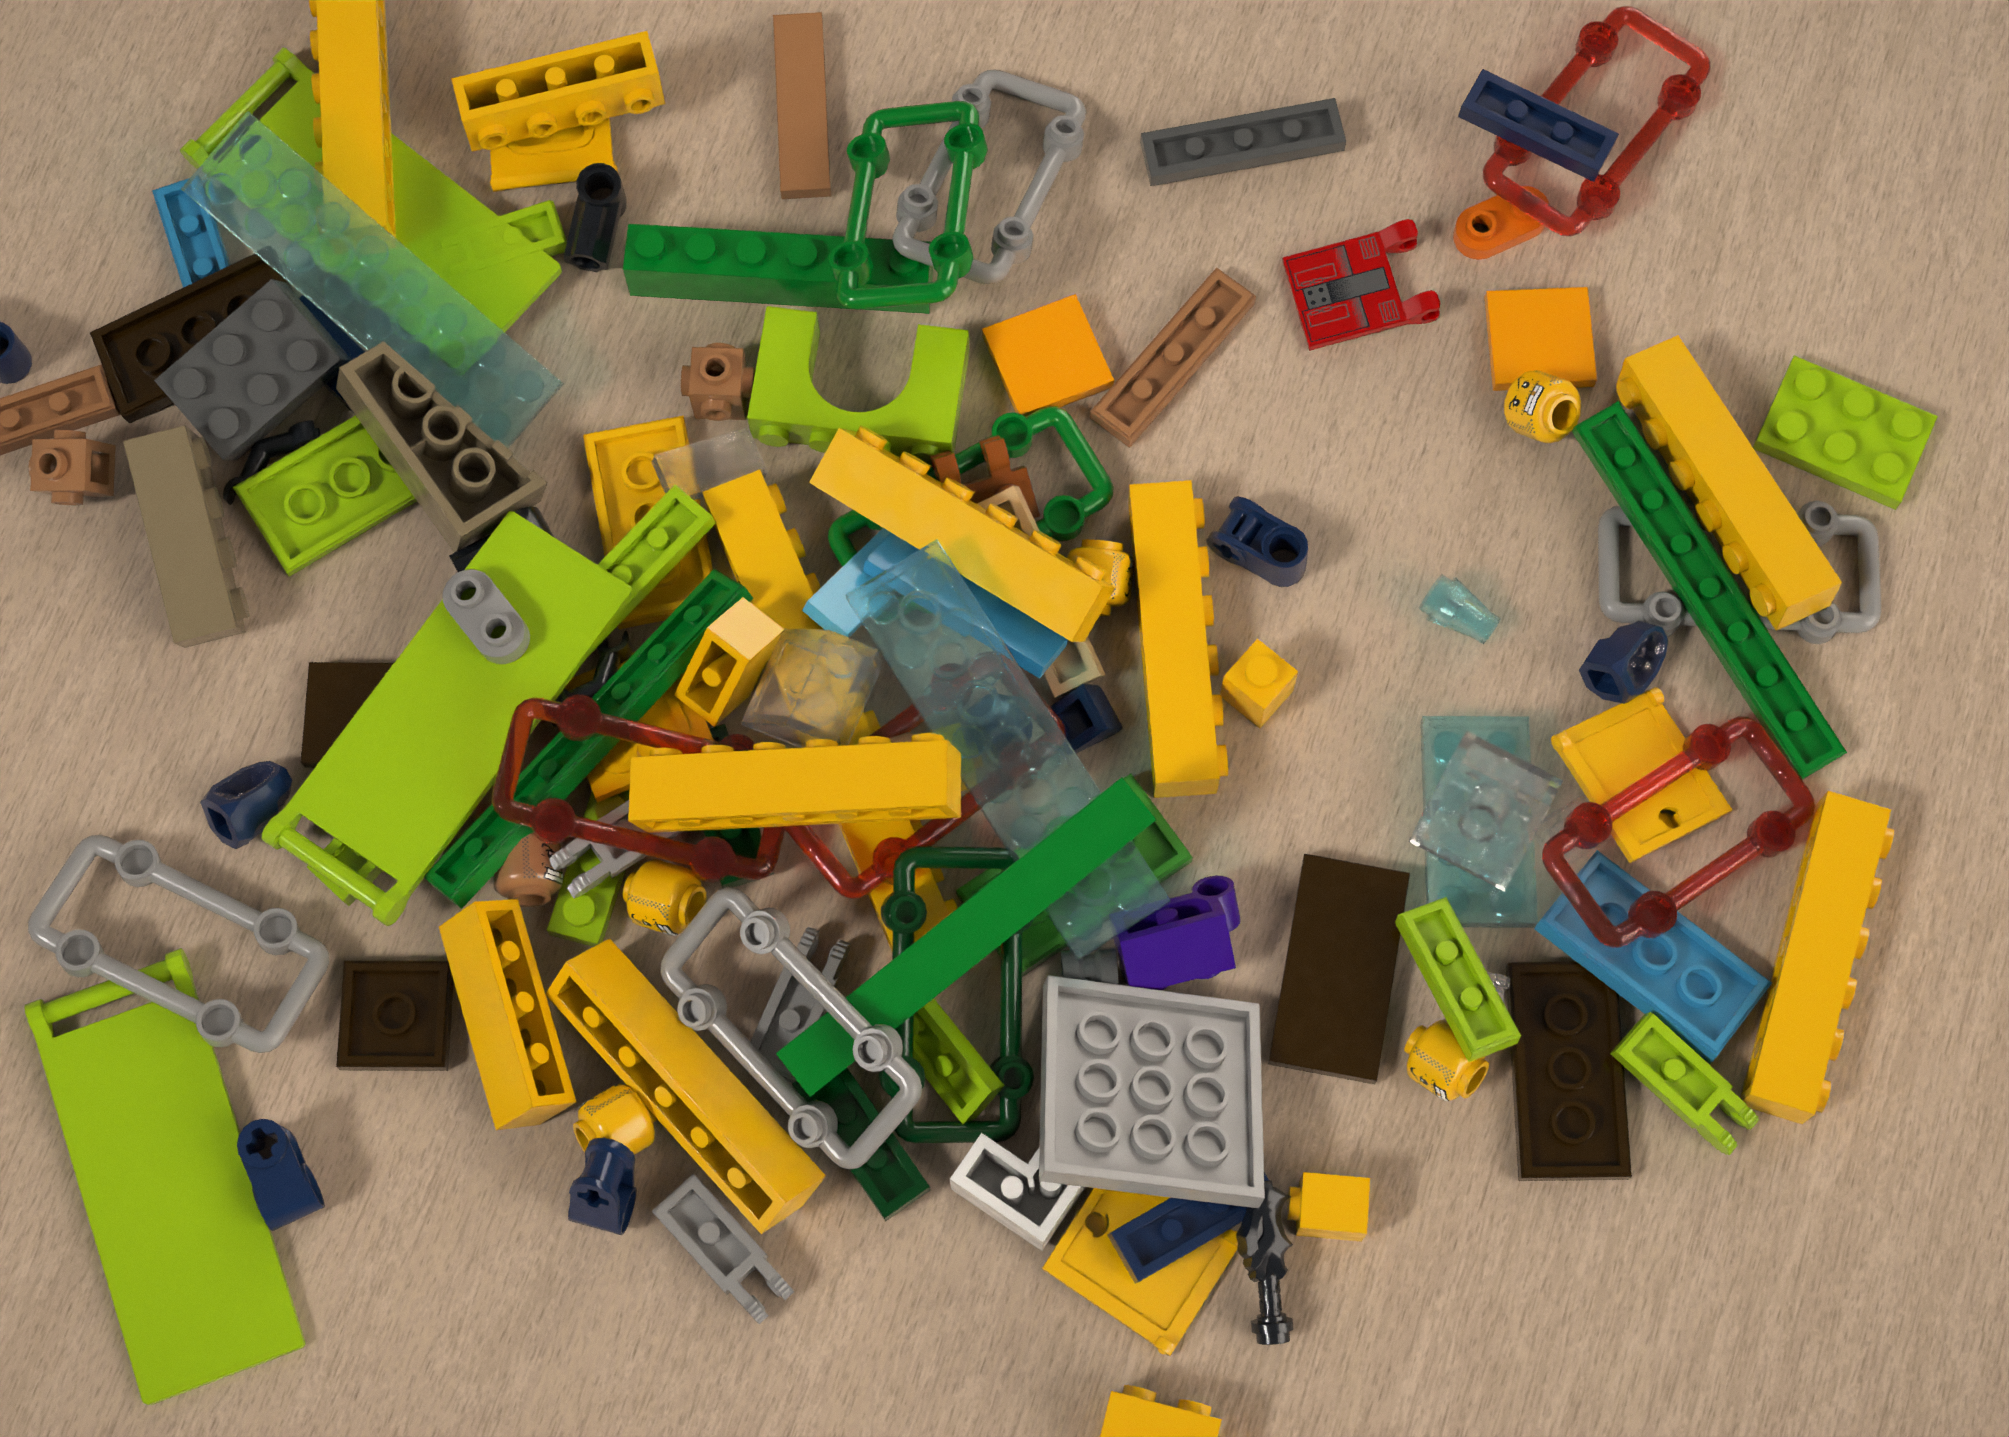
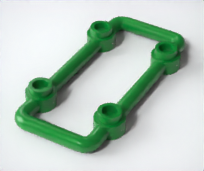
(948, 251)
(1062, 515)

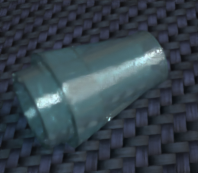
(1458, 609)

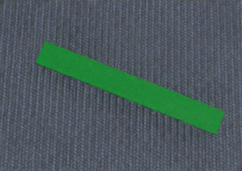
(1708, 590)
(567, 762)
(973, 930)

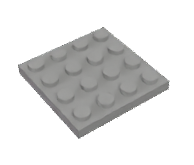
(1151, 1092)

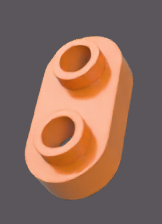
(1505, 223)

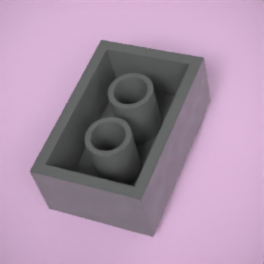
(253, 370)

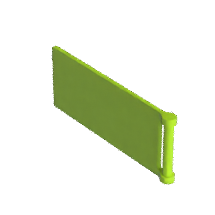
(424, 199)
(440, 719)
(166, 1188)

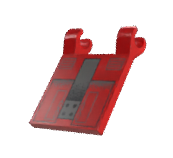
(1351, 290)

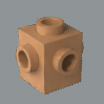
(718, 382)
(72, 467)

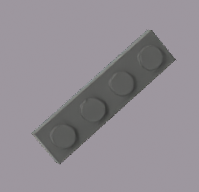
(1242, 142)

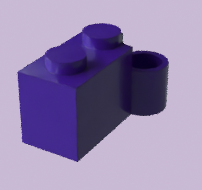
(1183, 938)

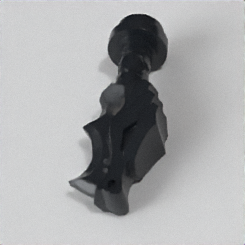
(1263, 1247)

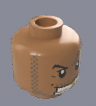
(528, 873)

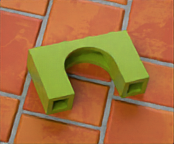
(790, 410)

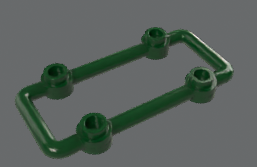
(904, 914)

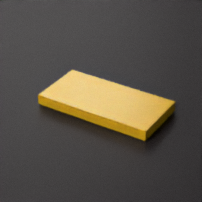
(626, 490)

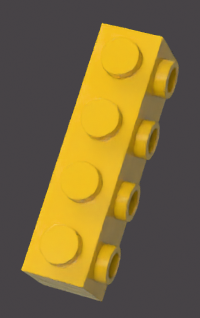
(558, 91)
(507, 1014)

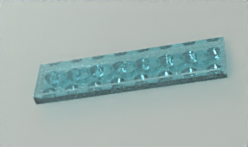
(368, 278)
(1007, 739)

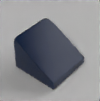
(1087, 717)

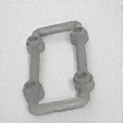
(1012, 236)
(1668, 611)
(218, 1019)
(874, 1046)

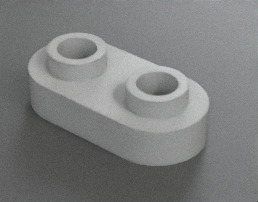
(485, 613)

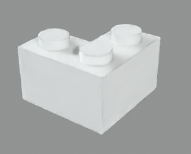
(1012, 1191)

